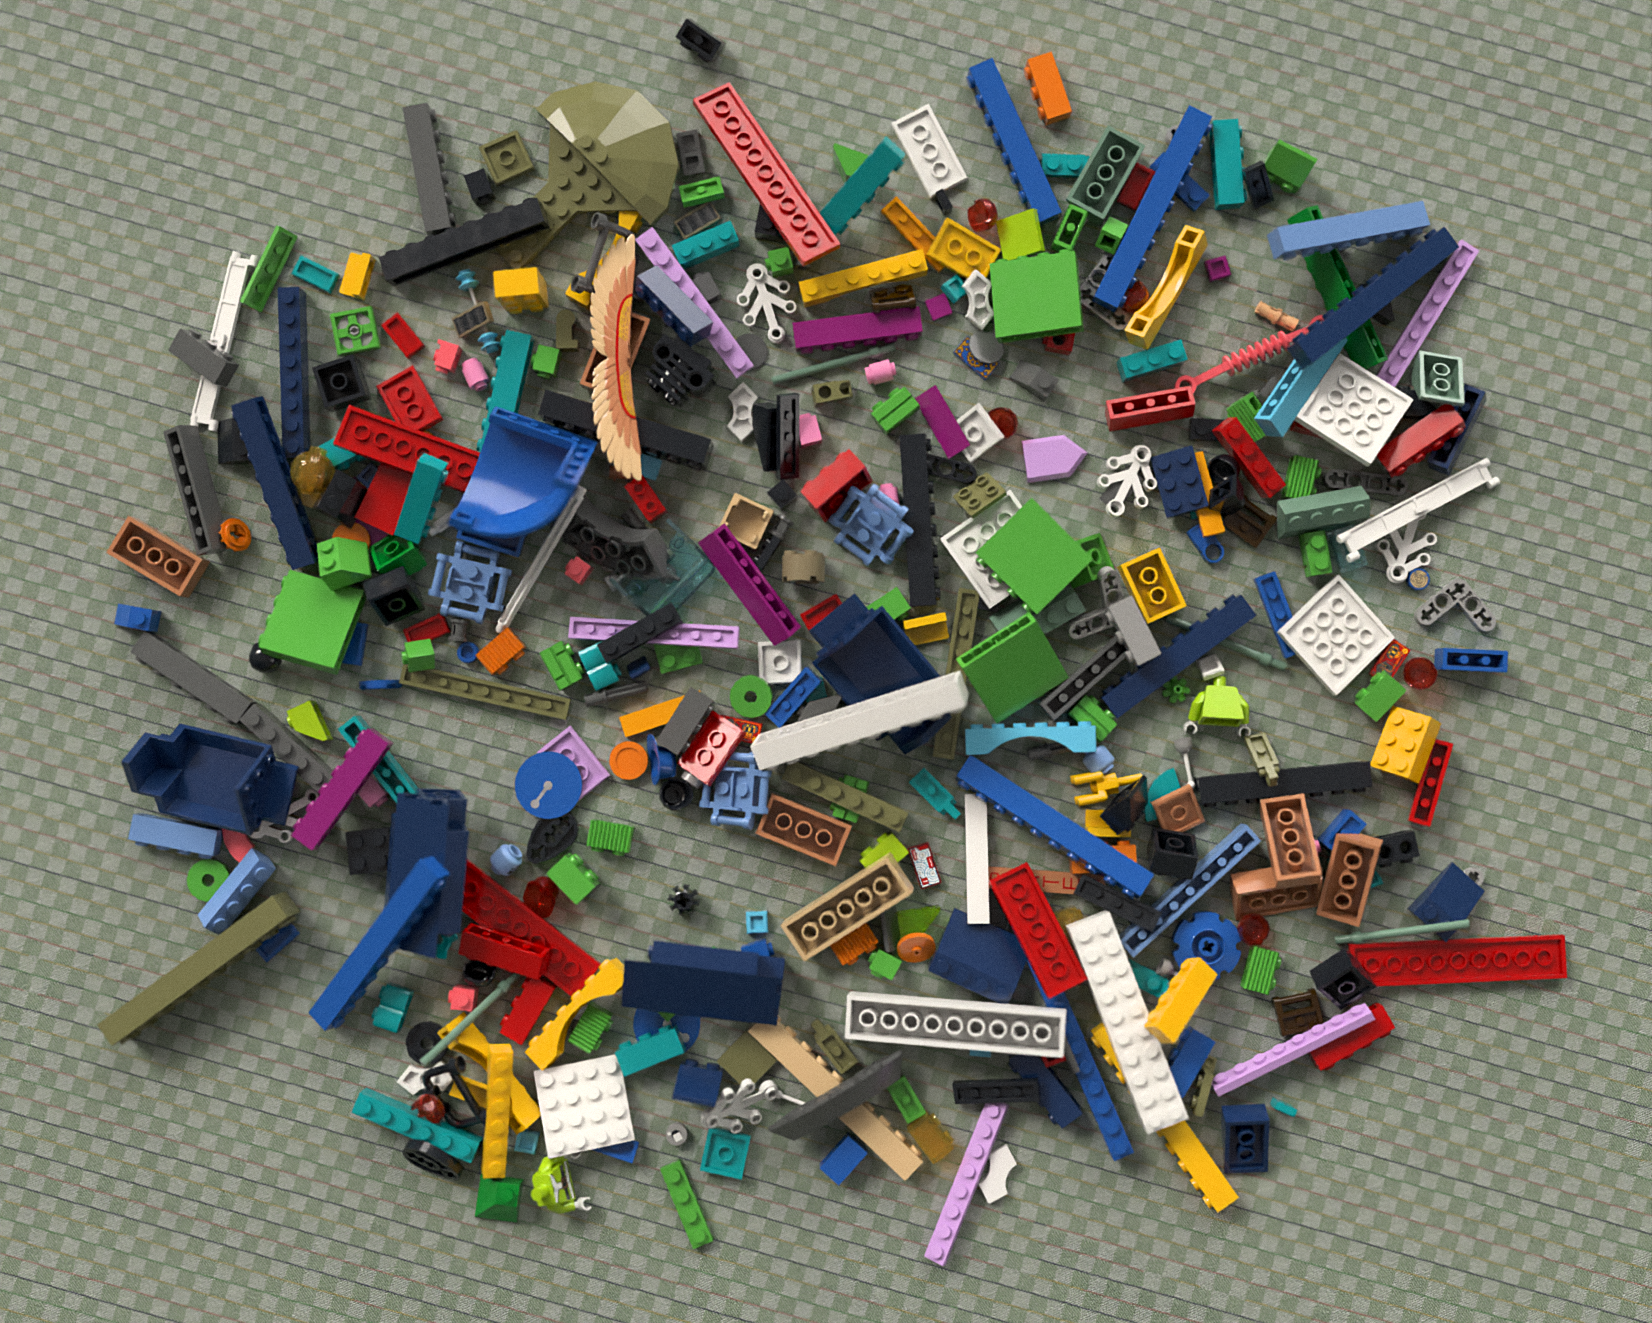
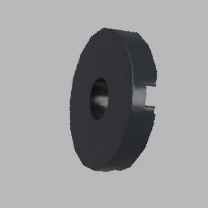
(415, 1037)

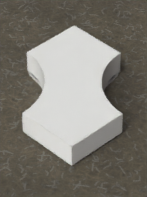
(979, 309)
(742, 401)
(412, 1079)
(994, 1182)

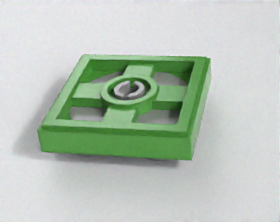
(355, 331)

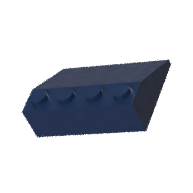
(979, 958)

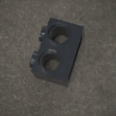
(1392, 843)

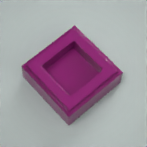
(1217, 268)
(938, 307)

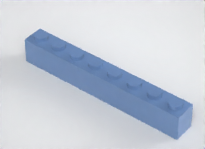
(1348, 230)
(1187, 891)

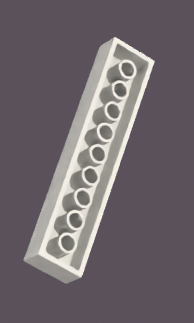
(860, 721)
(1124, 1021)
(956, 1024)

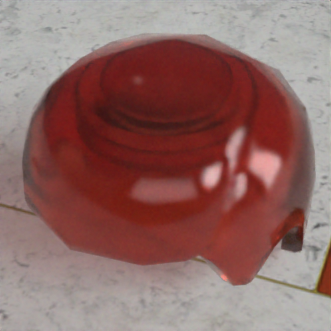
(982, 215)
(1136, 297)
(1005, 420)
(1420, 673)
(1253, 929)
(429, 1107)

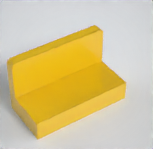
(357, 275)
(926, 628)
(1097, 826)
(478, 1090)

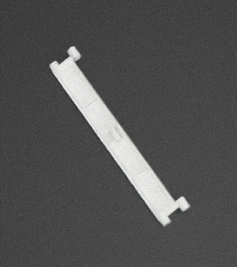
(223, 334)
(1416, 507)

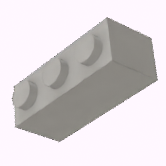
(1132, 631)

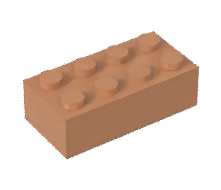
(158, 557)
(804, 829)
(1290, 841)

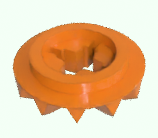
(240, 529)

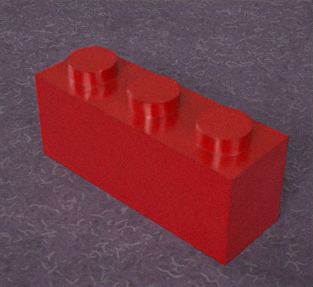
(527, 1009)

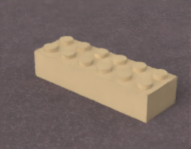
(847, 906)

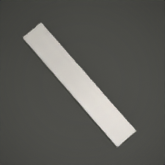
(976, 860)

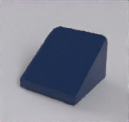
(638, 667)

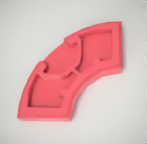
(237, 843)

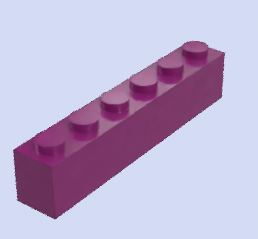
(857, 329)
(749, 584)
(341, 789)

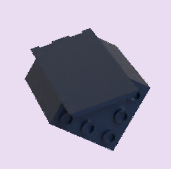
(869, 657)
(212, 778)
(423, 827)
(705, 983)

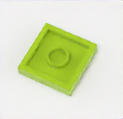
(1020, 235)

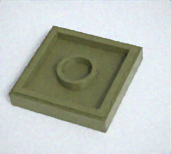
(506, 158)
(746, 1059)

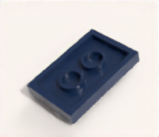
(1179, 482)

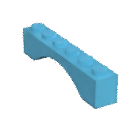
(985, 740)

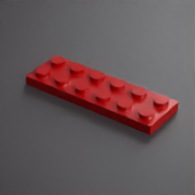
(1037, 930)

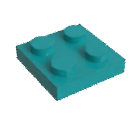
(725, 1153)

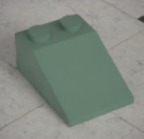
(1438, 378)

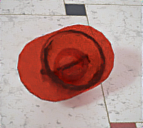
(541, 895)

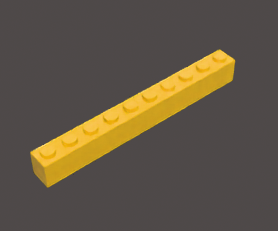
(1182, 1142)

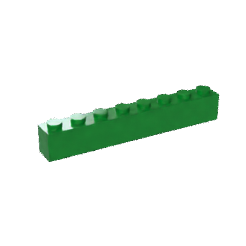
(1334, 285)

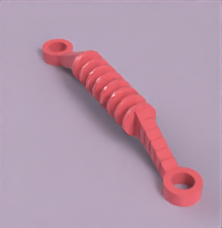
(1244, 358)

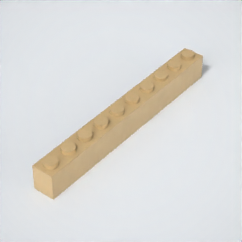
(818, 1078)

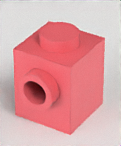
(463, 997)

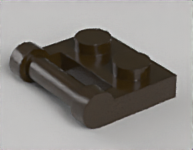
(892, 298)
(1247, 528)
(1298, 1019)

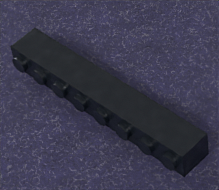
(464, 241)
(917, 498)
(1290, 782)

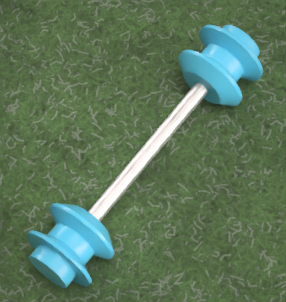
(468, 284)

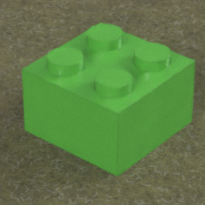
(573, 877)

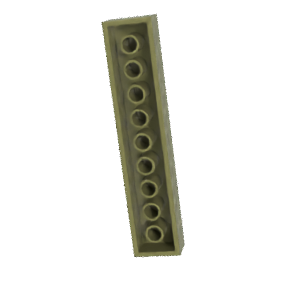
(199, 969)

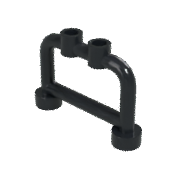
(454, 1067)

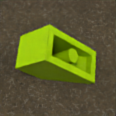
(309, 721)

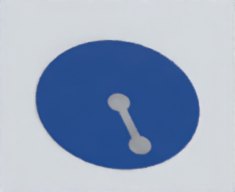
(548, 785)
(648, 1021)

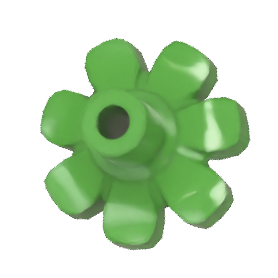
(1171, 689)

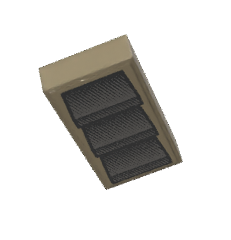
(697, 220)
(473, 319)

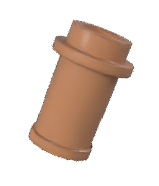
(613, 473)

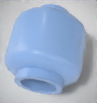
(1099, 761)
(506, 859)

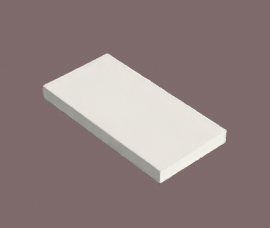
(929, 151)

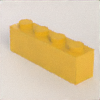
(1180, 1000)

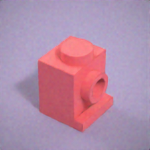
(447, 357)
(578, 570)

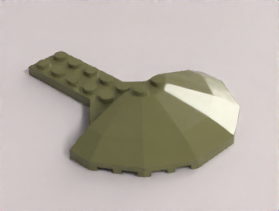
(604, 157)

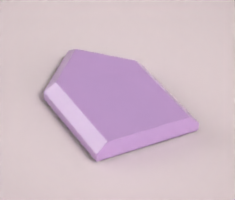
(1051, 458)

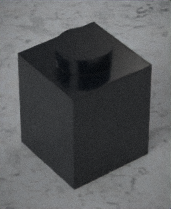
(480, 187)
(782, 495)

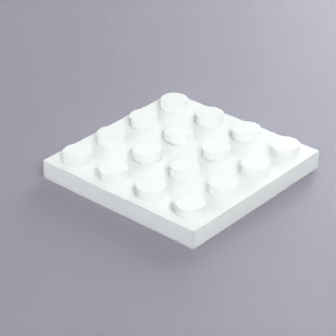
(1353, 410)
(970, 537)
(1335, 635)
(583, 1106)

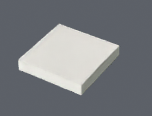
(979, 431)
(779, 663)

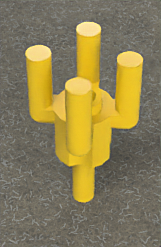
(1100, 786)

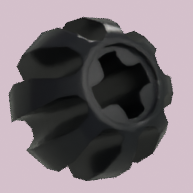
(680, 905)

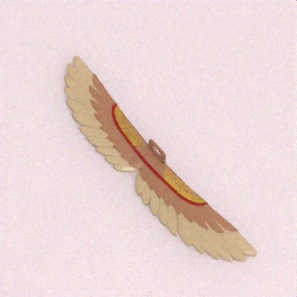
(613, 377)

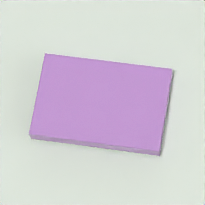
(574, 748)

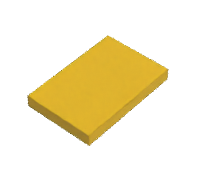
(962, 250)

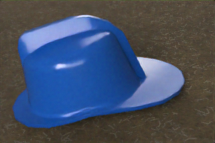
(661, 761)

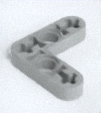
(1091, 287)
(1460, 600)
(1087, 618)

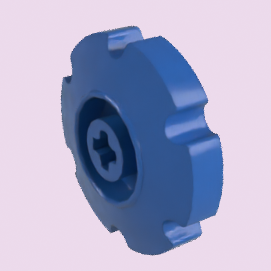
(1207, 927)

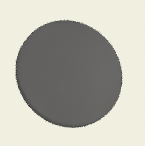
(985, 347)
(754, 348)

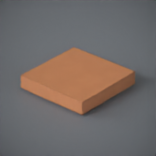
(1178, 810)

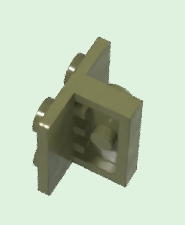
(979, 495)

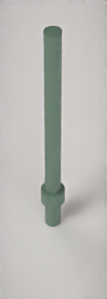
(873, 353)
(1263, 658)
(1358, 937)
(502, 988)

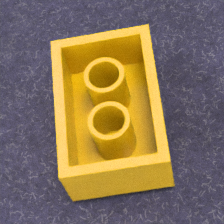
(521, 290)
(1152, 585)
(1405, 744)

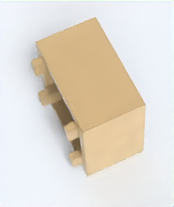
(747, 521)

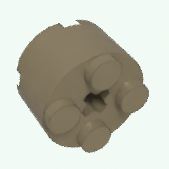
(803, 568)

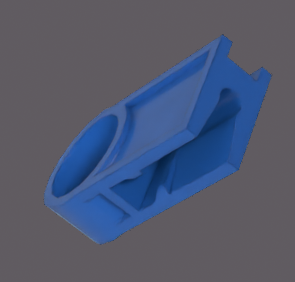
(1202, 543)

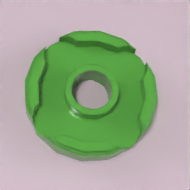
(745, 707)
(197, 874)

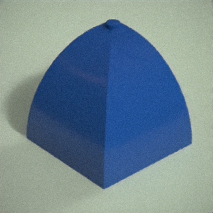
(521, 476)

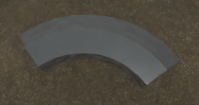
(614, 545)
(840, 1098)

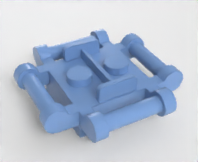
(871, 524)
(470, 582)
(738, 791)

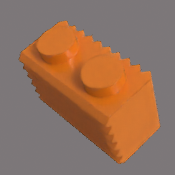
(501, 652)
(853, 944)

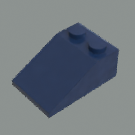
(1447, 899)
(698, 1082)
(1245, 1138)

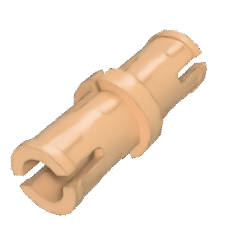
(1276, 316)

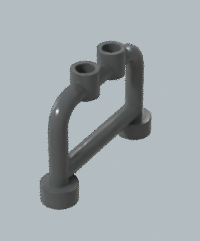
(599, 223)

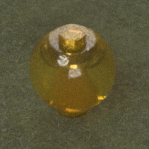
(312, 470)

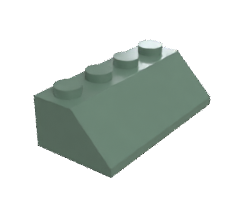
(1105, 174)
(1322, 512)
(1058, 611)

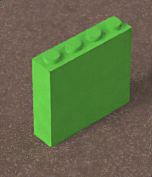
(1036, 296)
(1033, 557)
(312, 622)
(1012, 667)

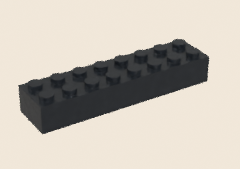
(654, 437)

